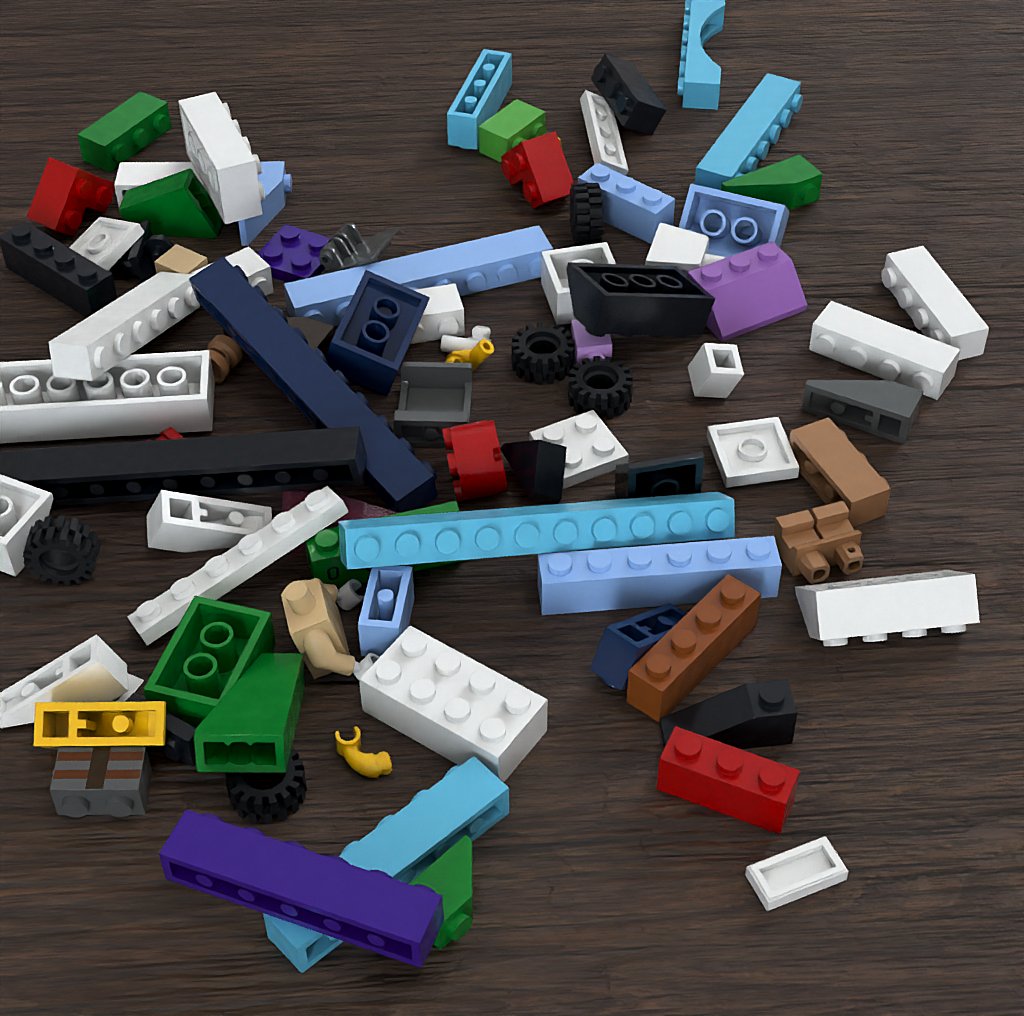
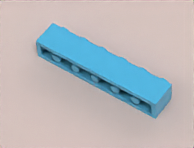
(750, 132)
(407, 843)

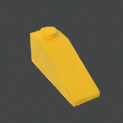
(99, 724)

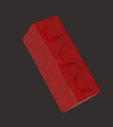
(727, 779)

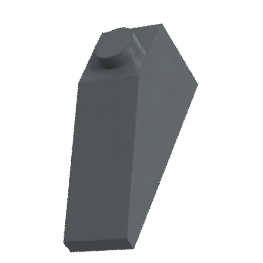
(867, 405)

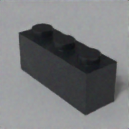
(628, 94)

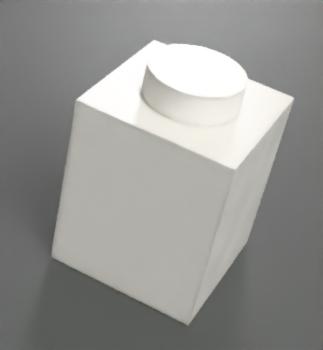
(715, 370)

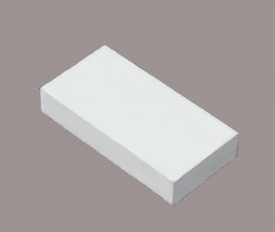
(796, 873)

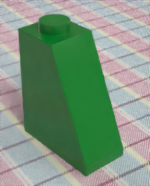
(174, 207)

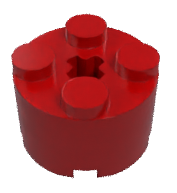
(475, 460)

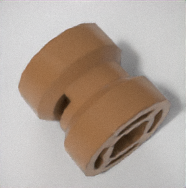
(224, 355)

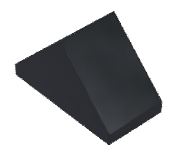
(538, 467)

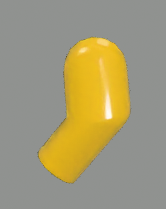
(475, 355)

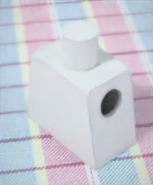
(680, 248)

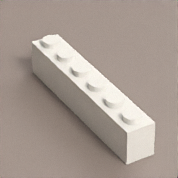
(122, 326)

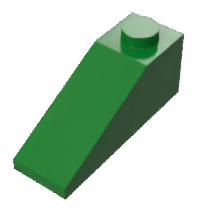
(787, 182)

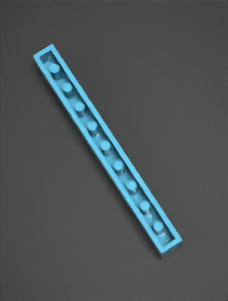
(535, 529)

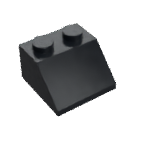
(660, 476)

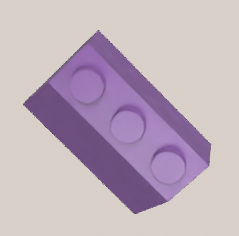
(750, 290)

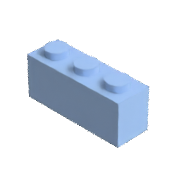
(629, 203)

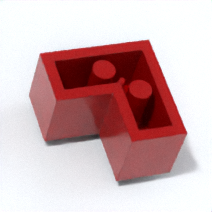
(541, 169)
(65, 195)

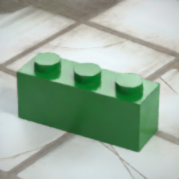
(124, 131)

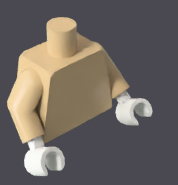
(318, 628)

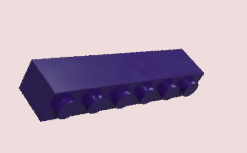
(303, 887)

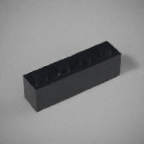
(57, 269)

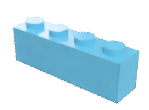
(479, 98)

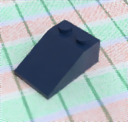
(376, 332)

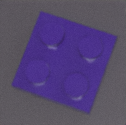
(294, 254)

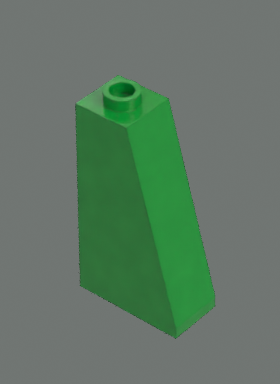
(255, 719)

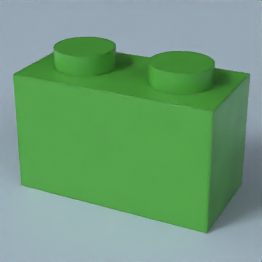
(509, 128)

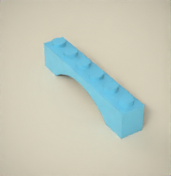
(698, 74)

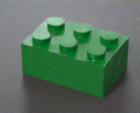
(208, 656)

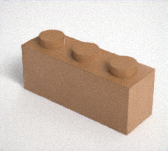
(839, 471)

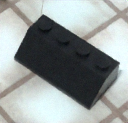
(637, 300)

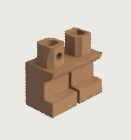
(818, 541)

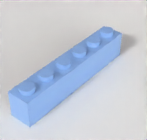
(653, 574)

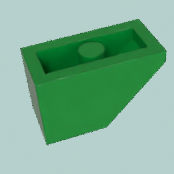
(453, 879)

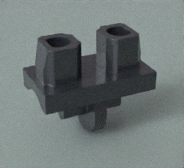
(143, 254)

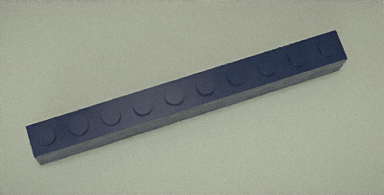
(311, 384)

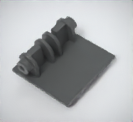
(350, 250)

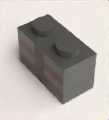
(101, 780)

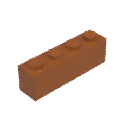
(693, 648)

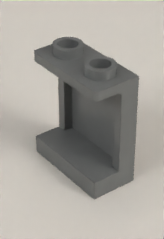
(432, 399)

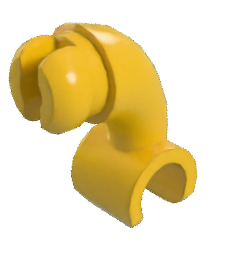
(363, 763)

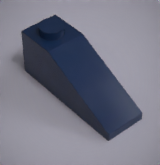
(629, 641)

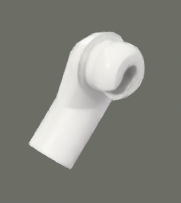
(453, 343)

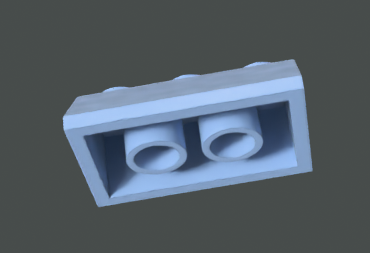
(732, 220)

